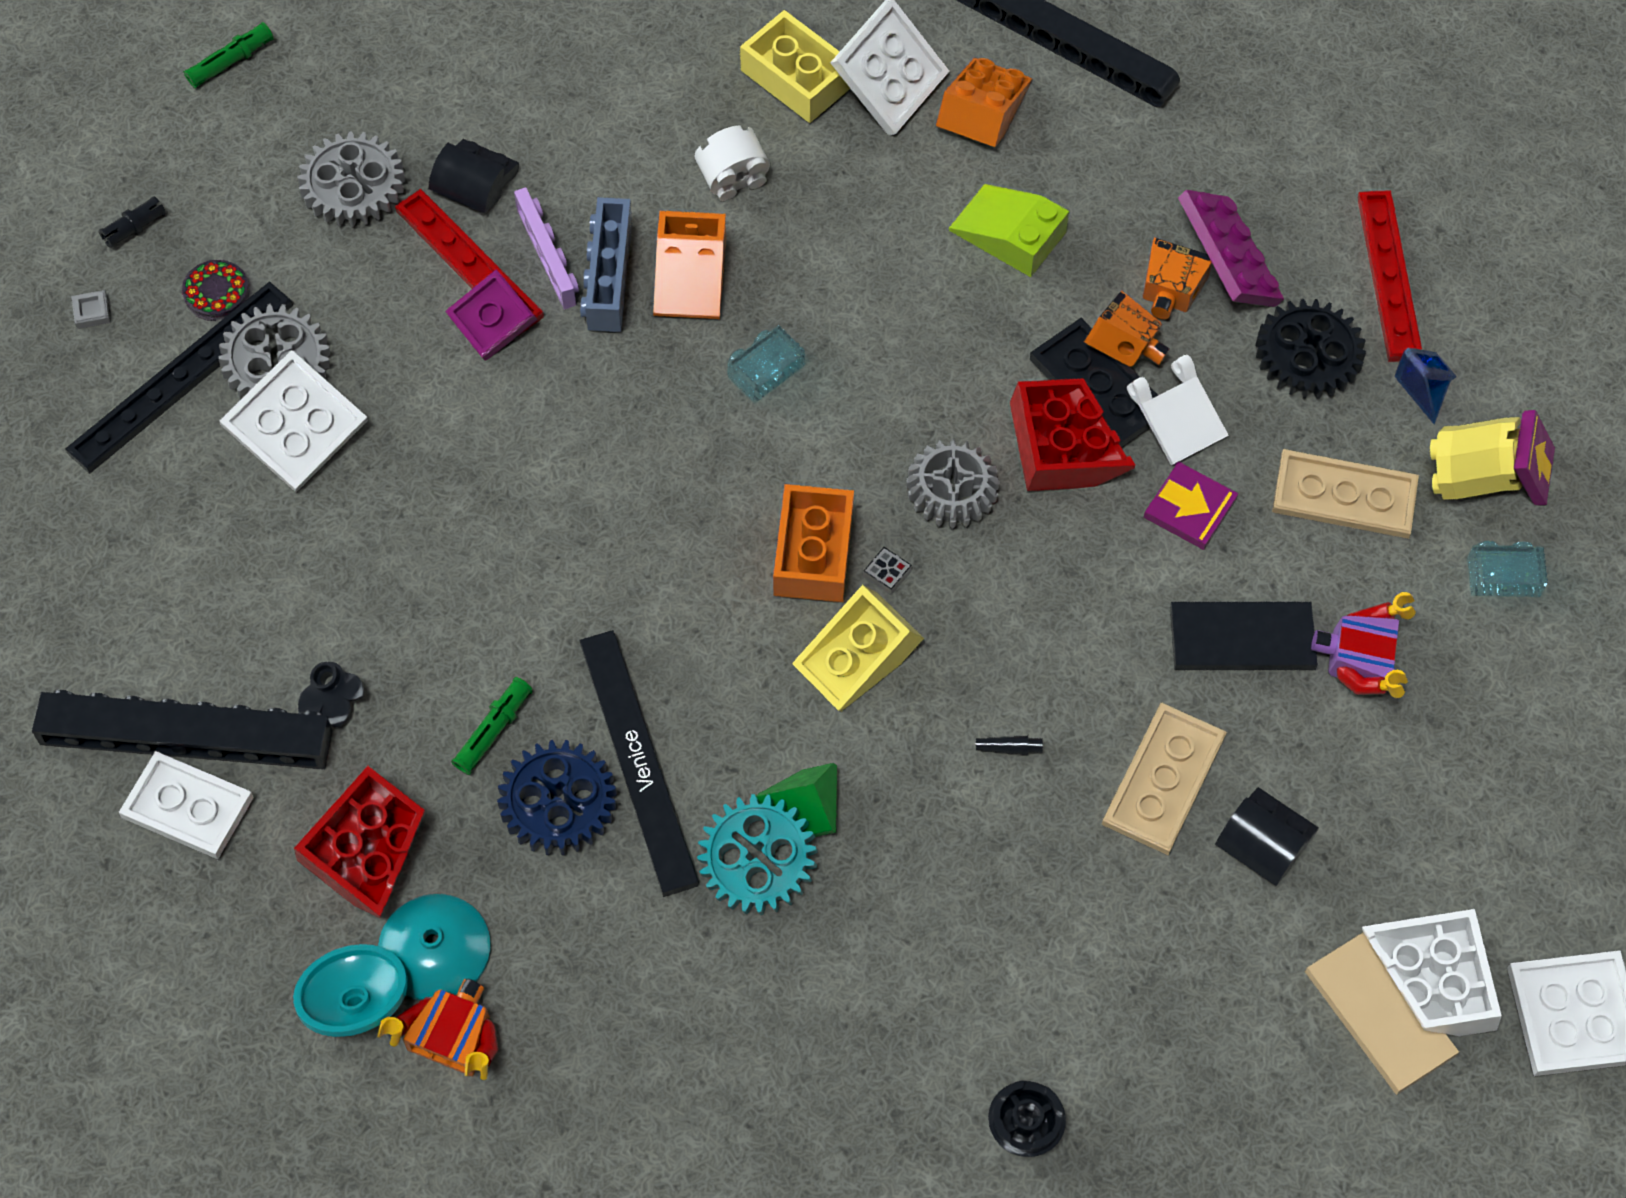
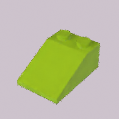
(1012, 226)

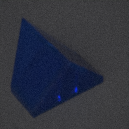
(1425, 379)

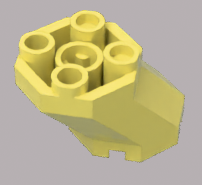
(1476, 458)

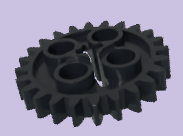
(1321, 370)

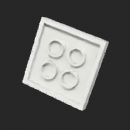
(890, 66)
(293, 420)
(1572, 1011)

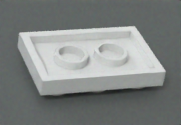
(186, 805)

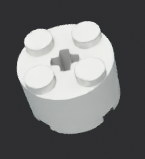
(732, 162)

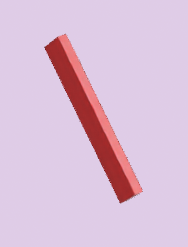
(454, 244)
(1389, 273)

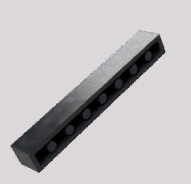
(183, 729)

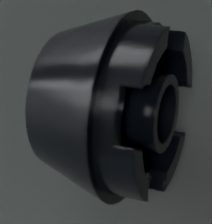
(1027, 1119)

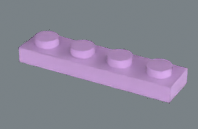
(542, 238)

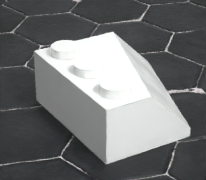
(1440, 971)

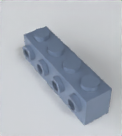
(608, 265)

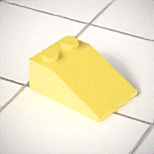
(857, 648)

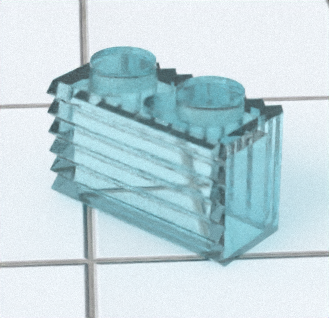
(765, 363)
(1507, 570)

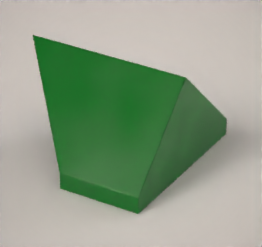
(812, 793)

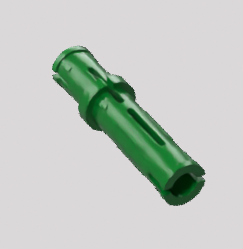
(239, 48)
(500, 714)

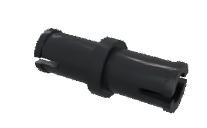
(132, 222)

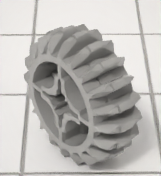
(926, 486)

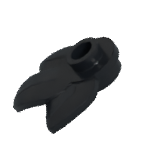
(331, 698)

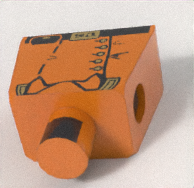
(1174, 277)
(1127, 332)

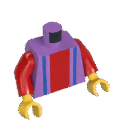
(1365, 648)

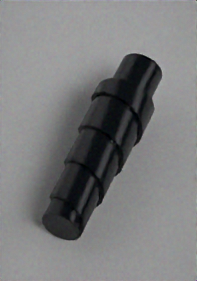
(1010, 745)

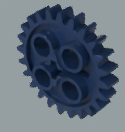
(578, 774)

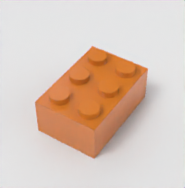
(813, 543)

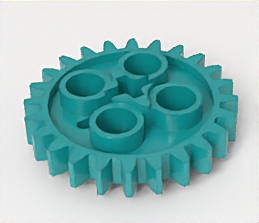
(779, 830)

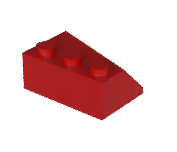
(1064, 436)
(362, 841)

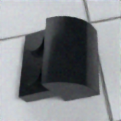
(471, 174)
(1266, 835)

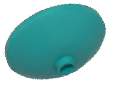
(456, 955)
(350, 990)

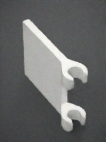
(1181, 416)

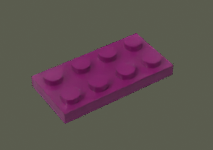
(1231, 248)

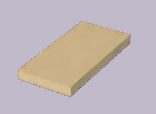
(1345, 493)
(1164, 778)
(1378, 1014)

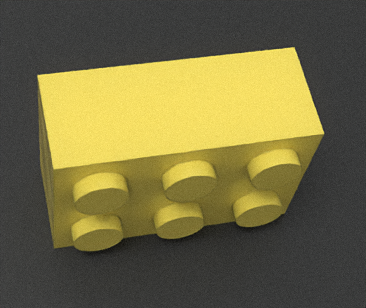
(793, 66)

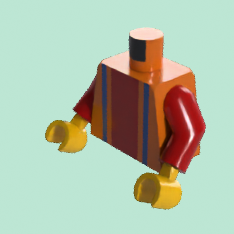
(448, 1030)

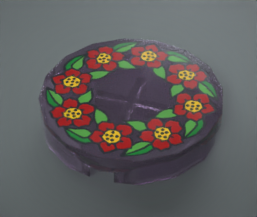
(215, 289)

